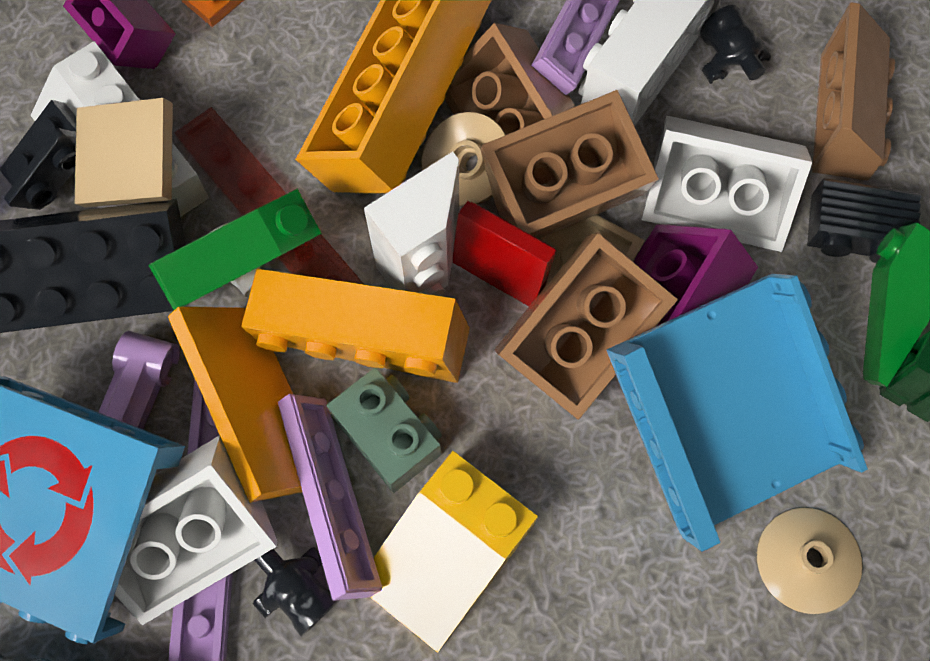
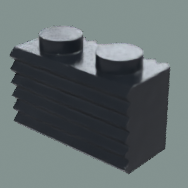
(857, 217)

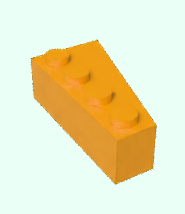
(358, 324)

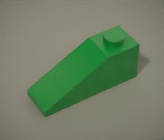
(235, 249)
(897, 301)

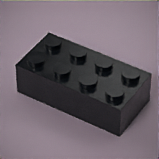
(85, 264)

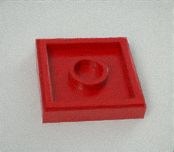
(501, 253)

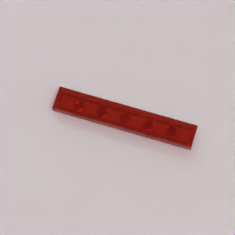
(250, 187)

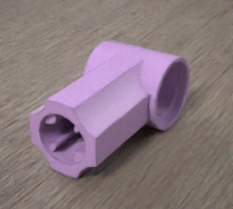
(140, 371)

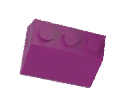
(695, 264)

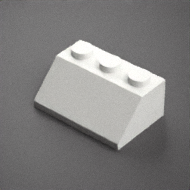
(727, 182)
(416, 229)
(191, 533)

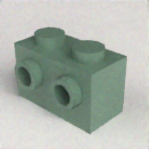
(386, 429)

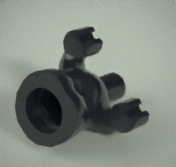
(734, 45)
(294, 589)

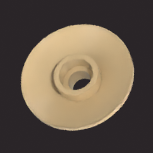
(464, 136)
(789, 574)

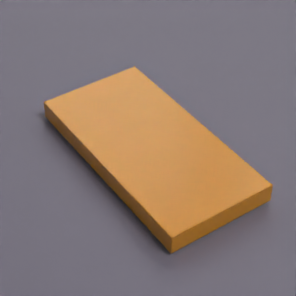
(242, 395)

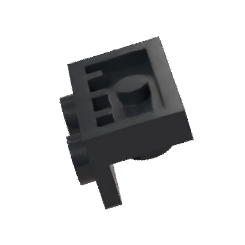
(42, 158)

